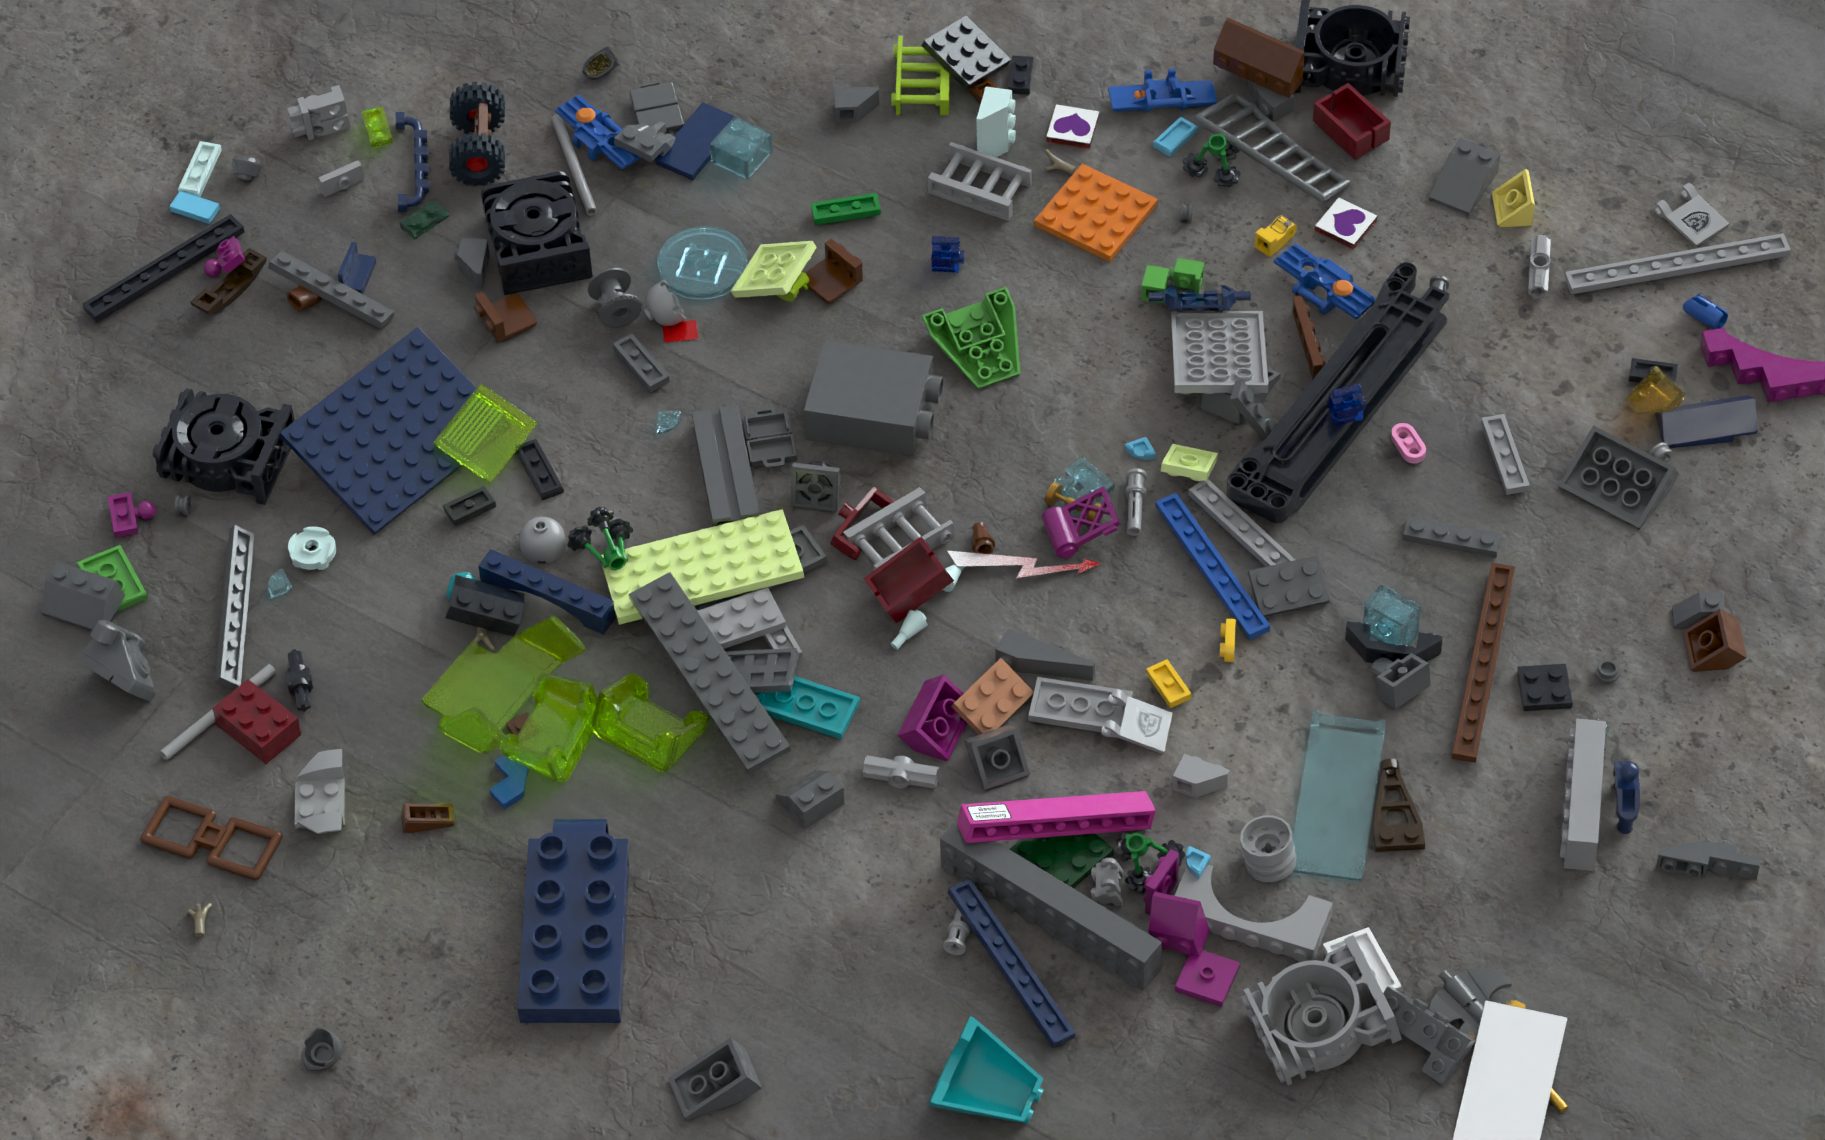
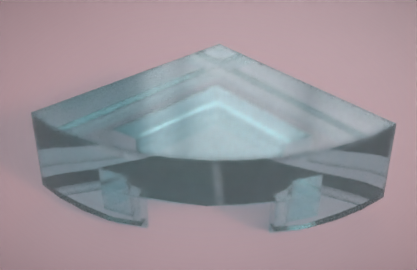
(667, 421)
(278, 584)

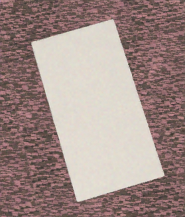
(1510, 1074)

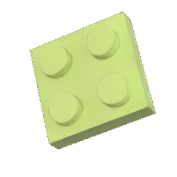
(1189, 462)

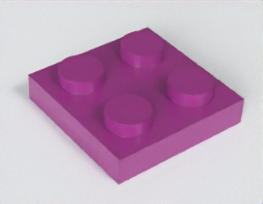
(1163, 879)

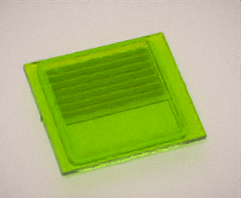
(485, 433)

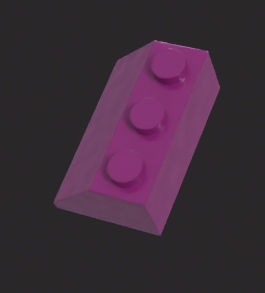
(932, 723)

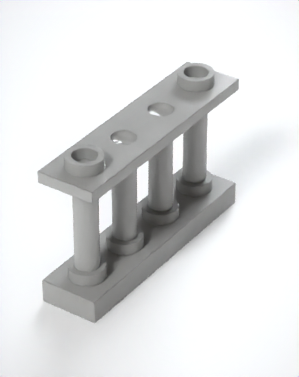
(974, 197)
(896, 515)

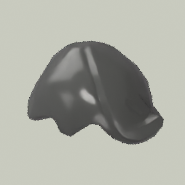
(321, 1049)

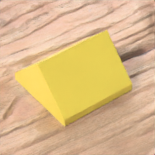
(1514, 201)

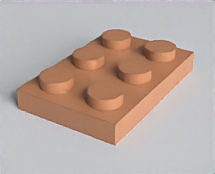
(992, 698)

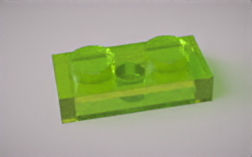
(377, 127)

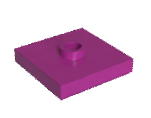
(1207, 977)

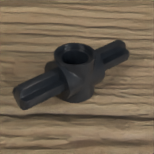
(299, 680)

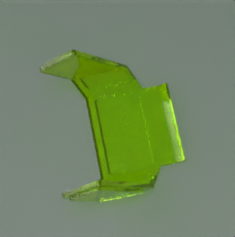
(488, 688)

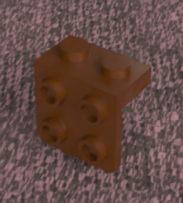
(835, 273)
(505, 316)

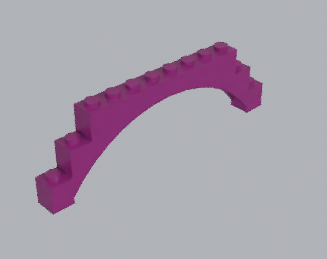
(1778, 375)

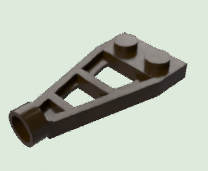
(1399, 836)

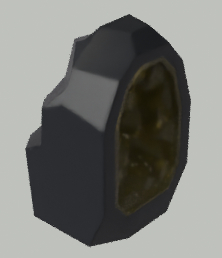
(600, 64)

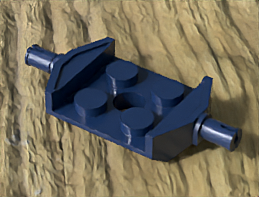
(1200, 302)

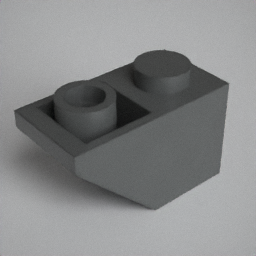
(855, 103)

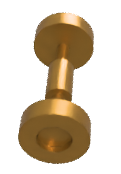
(1054, 494)

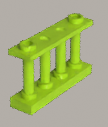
(940, 83)

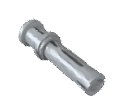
(1135, 493)
(957, 936)

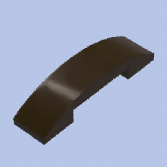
(231, 285)

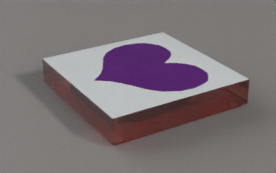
(1072, 126)
(1346, 223)

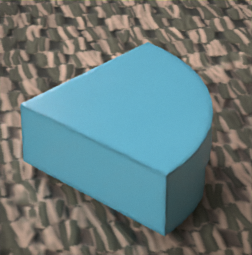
(1141, 449)
(1196, 861)

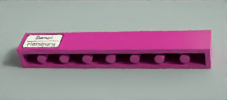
(1055, 816)

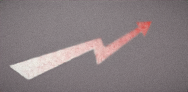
(978, 559)

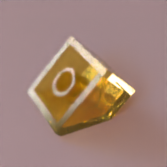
(1655, 394)

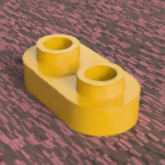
(1228, 632)

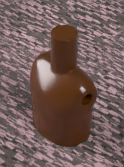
(302, 298)

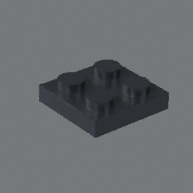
(1544, 687)

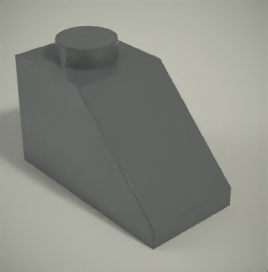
(473, 259)
(1696, 608)

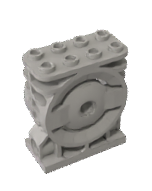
(1331, 1040)

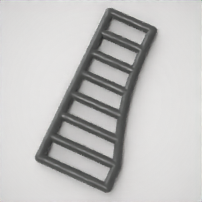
(1277, 135)

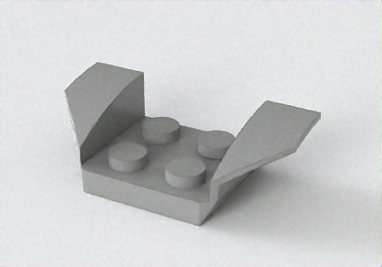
(321, 794)

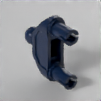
(1627, 794)

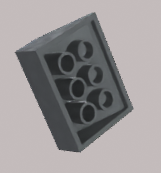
(1618, 477)

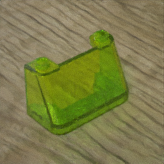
(642, 727)
(555, 728)

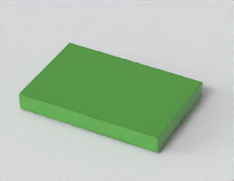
(116, 566)

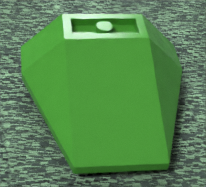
(979, 338)

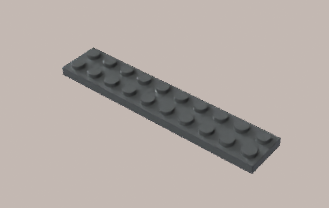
(709, 673)

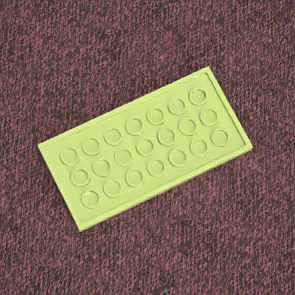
(710, 562)

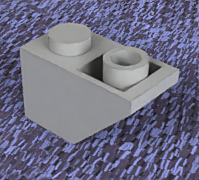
(1199, 777)

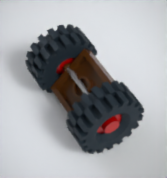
(477, 156)

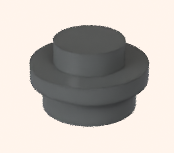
(1607, 671)

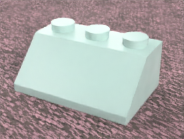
(996, 122)

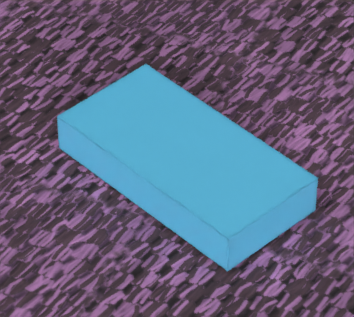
(1175, 136)
(194, 207)

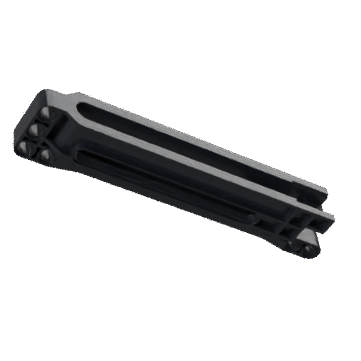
(1306, 442)

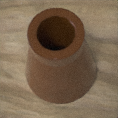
(982, 540)

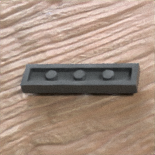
(1452, 536)

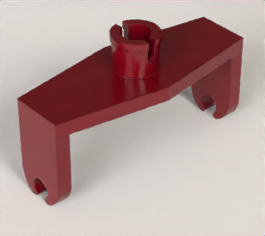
(851, 516)

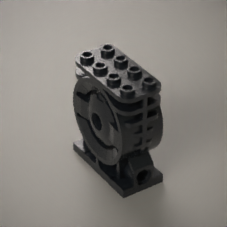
(1352, 59)
(536, 232)
(222, 454)

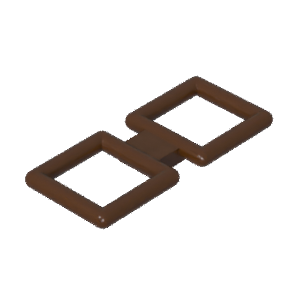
(211, 837)

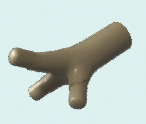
(1059, 164)
(482, 635)
(199, 919)

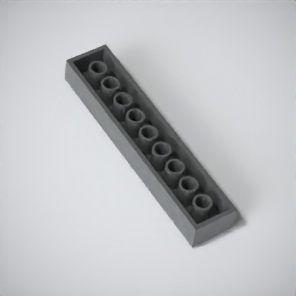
(1054, 907)

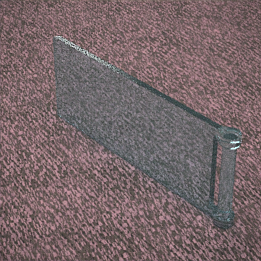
(1337, 797)

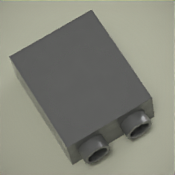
(871, 398)

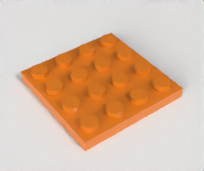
(1096, 212)

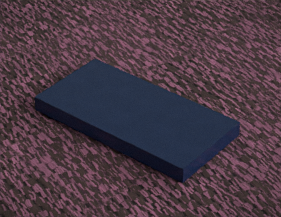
(693, 141)

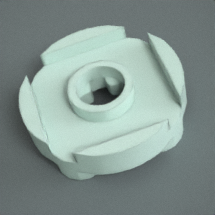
(314, 559)

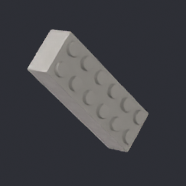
(1583, 794)

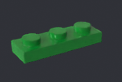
(845, 209)

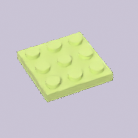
(773, 269)

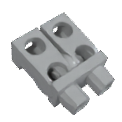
(319, 114)

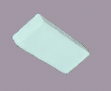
(200, 168)

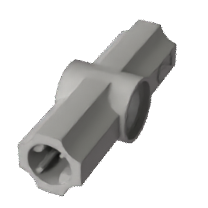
(1539, 267)
(900, 772)

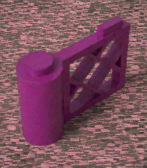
(1061, 524)

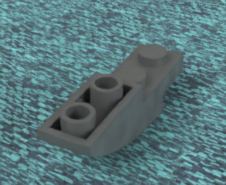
(1698, 857)

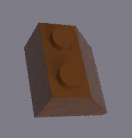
(1714, 642)

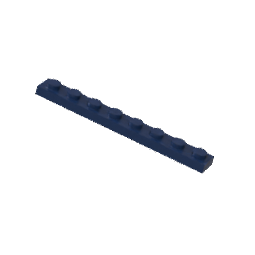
(1011, 963)

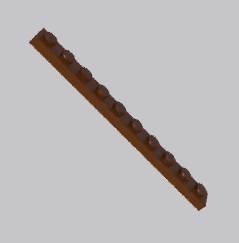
(1483, 663)

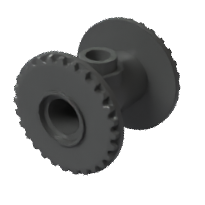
(609, 289)

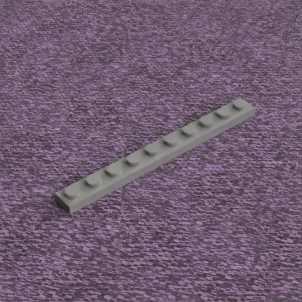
(1677, 263)

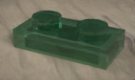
(424, 219)

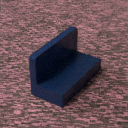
(356, 269)

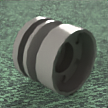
(1268, 848)

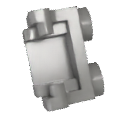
(1107, 878)

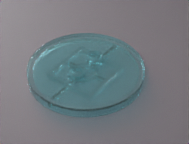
(702, 262)

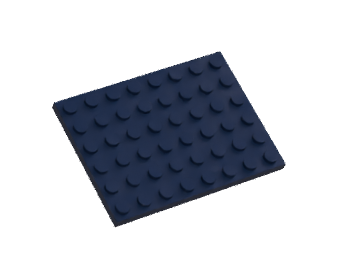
(379, 431)

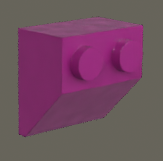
(1178, 923)

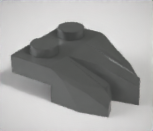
(645, 140)

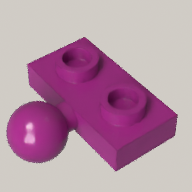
(229, 256)
(124, 514)

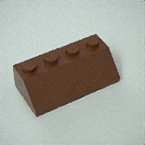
(1259, 58)

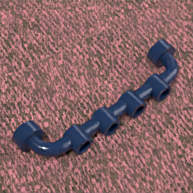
(421, 168)

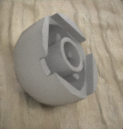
(663, 305)
(542, 540)

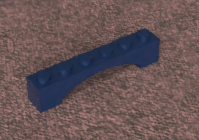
(588, 607)

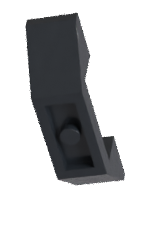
(1358, 637)

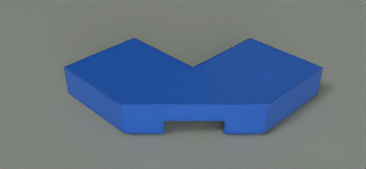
(513, 786)

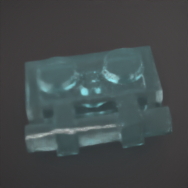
(1086, 477)

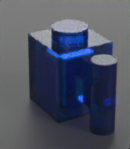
(946, 254)
(1346, 404)

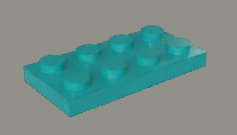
(812, 707)

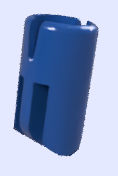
(1706, 311)

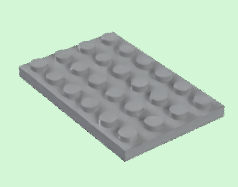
(1218, 350)

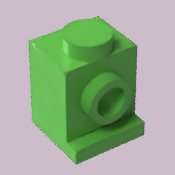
(1187, 274)

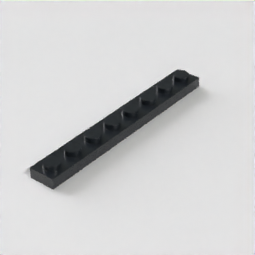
(162, 268)

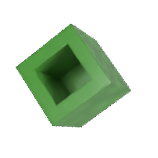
(1155, 280)

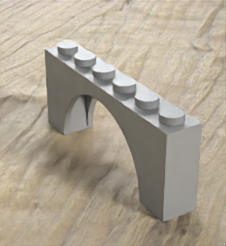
(1292, 936)

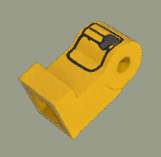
(1275, 235)

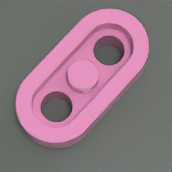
(1411, 447)

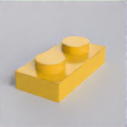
(1168, 683)

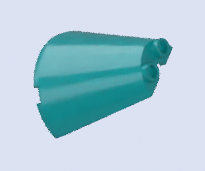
(986, 1078)

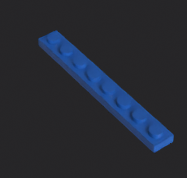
(1212, 566)

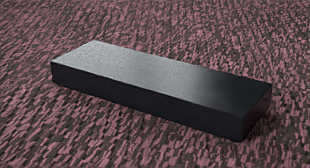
(539, 469)

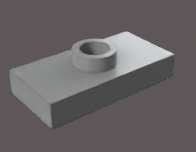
(341, 178)

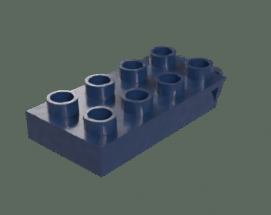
(574, 925)

